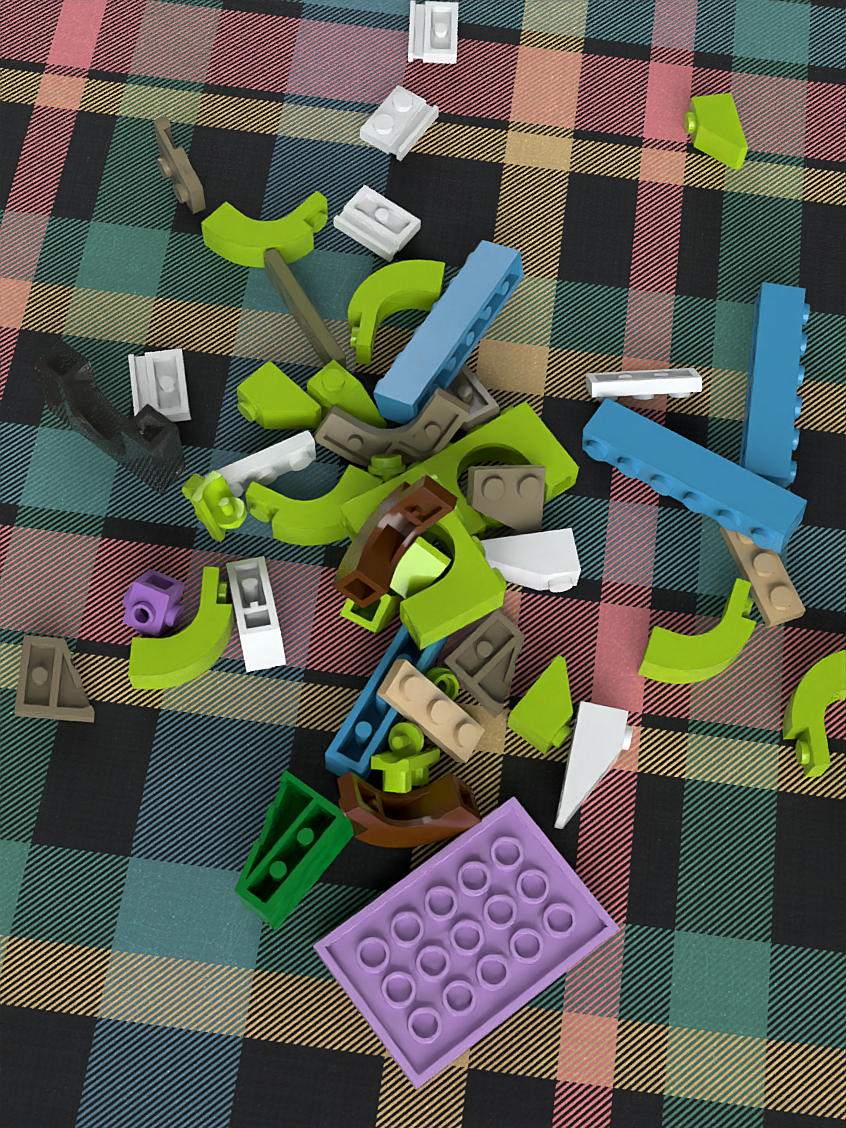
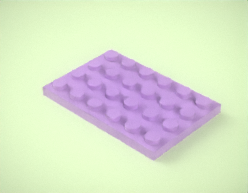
(465, 941)

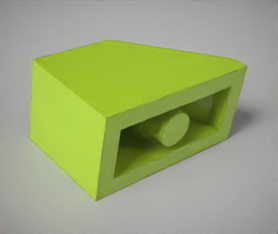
(716, 128)
(339, 388)
(277, 401)
(545, 709)

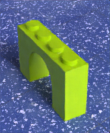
(511, 438)
(463, 594)

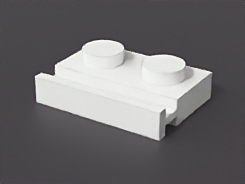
(433, 32)
(399, 122)
(377, 223)
(161, 383)

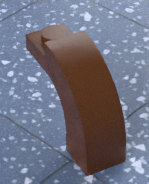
(386, 536)
(409, 817)

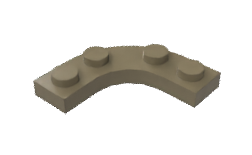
(414, 441)

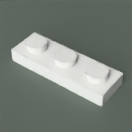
(644, 383)
(270, 463)

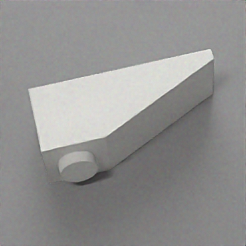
(536, 559)
(256, 614)
(594, 748)

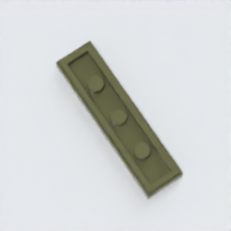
(302, 309)

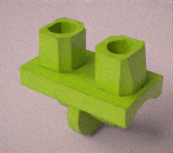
(215, 503)
(404, 763)

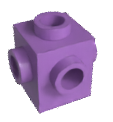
(153, 603)

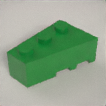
(292, 851)

